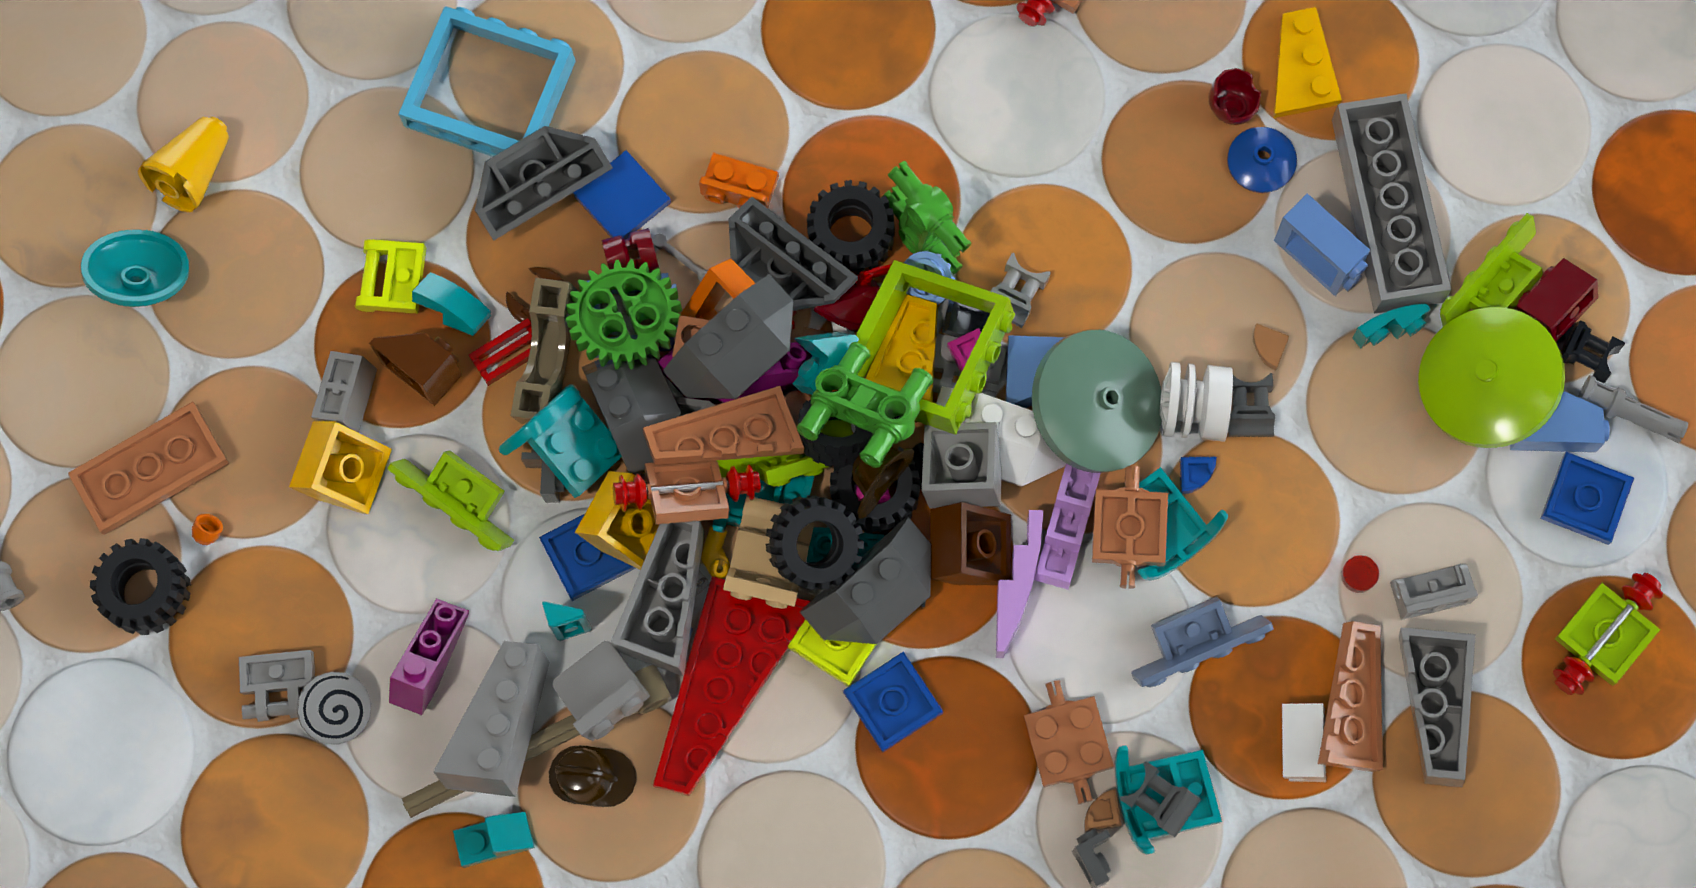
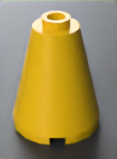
(186, 164)

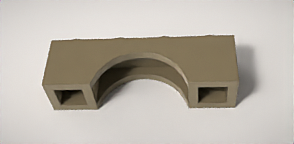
(548, 349)

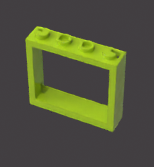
(986, 350)

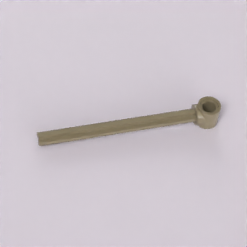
(543, 741)

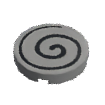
(333, 708)

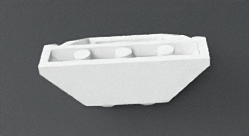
(1021, 446)

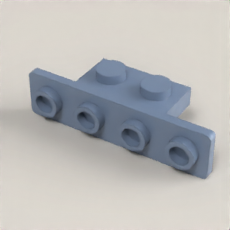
(1196, 636)

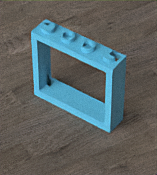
(495, 30)

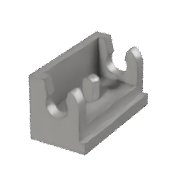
(344, 390)
(1433, 591)

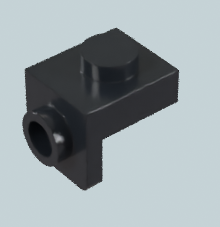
(963, 319)

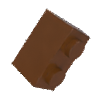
(419, 362)
(970, 545)

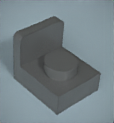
(1093, 865)

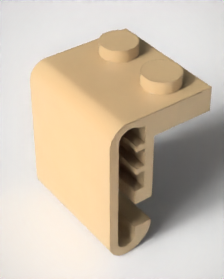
(750, 566)

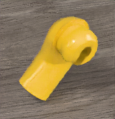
(714, 555)

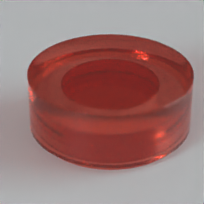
(1360, 574)

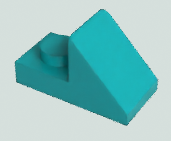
(826, 352)
(493, 838)

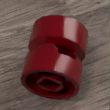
(617, 249)

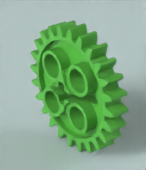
(593, 325)

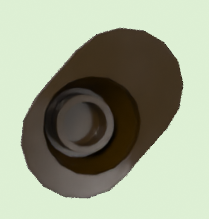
(875, 481)
(592, 776)

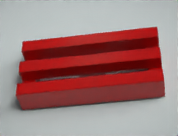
(498, 342)

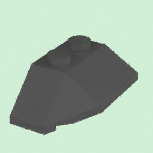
(535, 176)
(768, 245)
(736, 344)
(629, 403)
(881, 591)

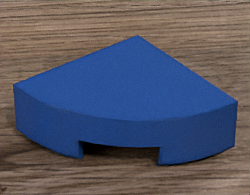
(1195, 472)

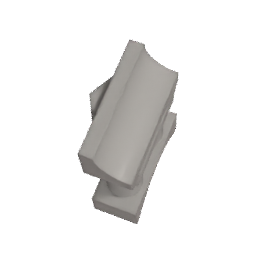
(1020, 300)

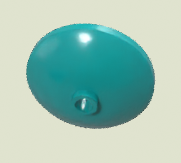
(135, 268)

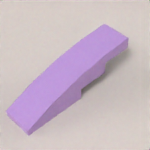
(1066, 527)
(1014, 593)

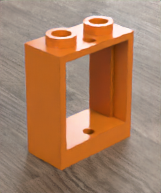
(718, 279)

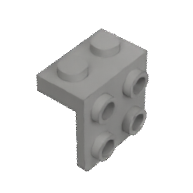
(600, 691)

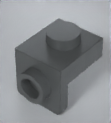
(550, 484)

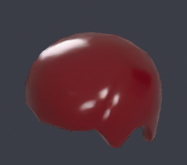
(1234, 97)

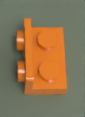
(737, 181)

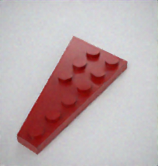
(727, 667)

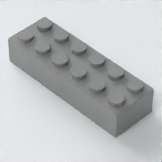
(1390, 202)

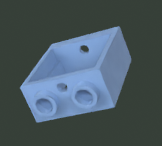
(1322, 245)

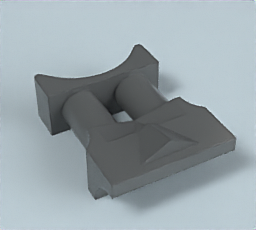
(1256, 419)
(1174, 809)

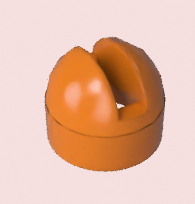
(206, 529)

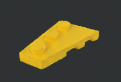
(1304, 66)
(907, 345)

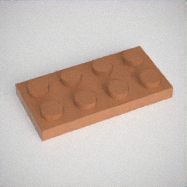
(148, 468)

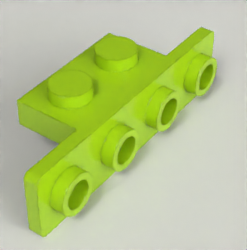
(1501, 276)
(780, 469)
(459, 493)

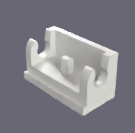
(1302, 741)

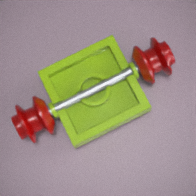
(1607, 634)

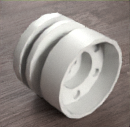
(1197, 401)

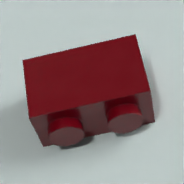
(1560, 297)

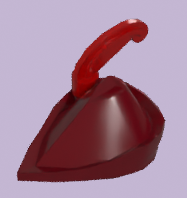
(855, 302)

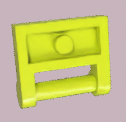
(402, 275)

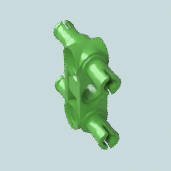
(925, 217)
(865, 404)

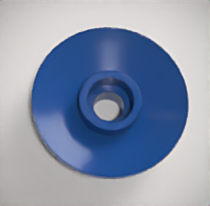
(1261, 174)

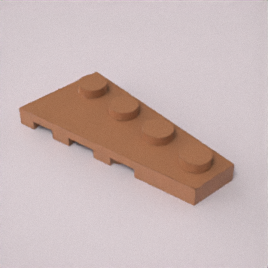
(732, 430)
(1355, 703)

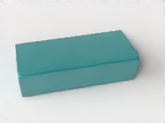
(566, 621)

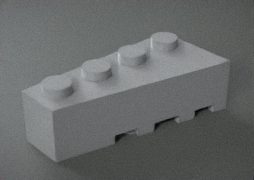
(662, 601)
(1439, 690)
(498, 724)

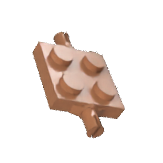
(1130, 527)
(1069, 742)

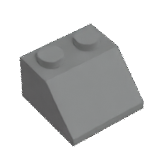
(962, 466)

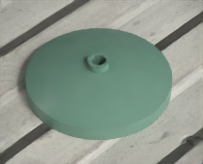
(1097, 401)

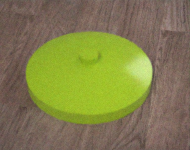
(1491, 377)

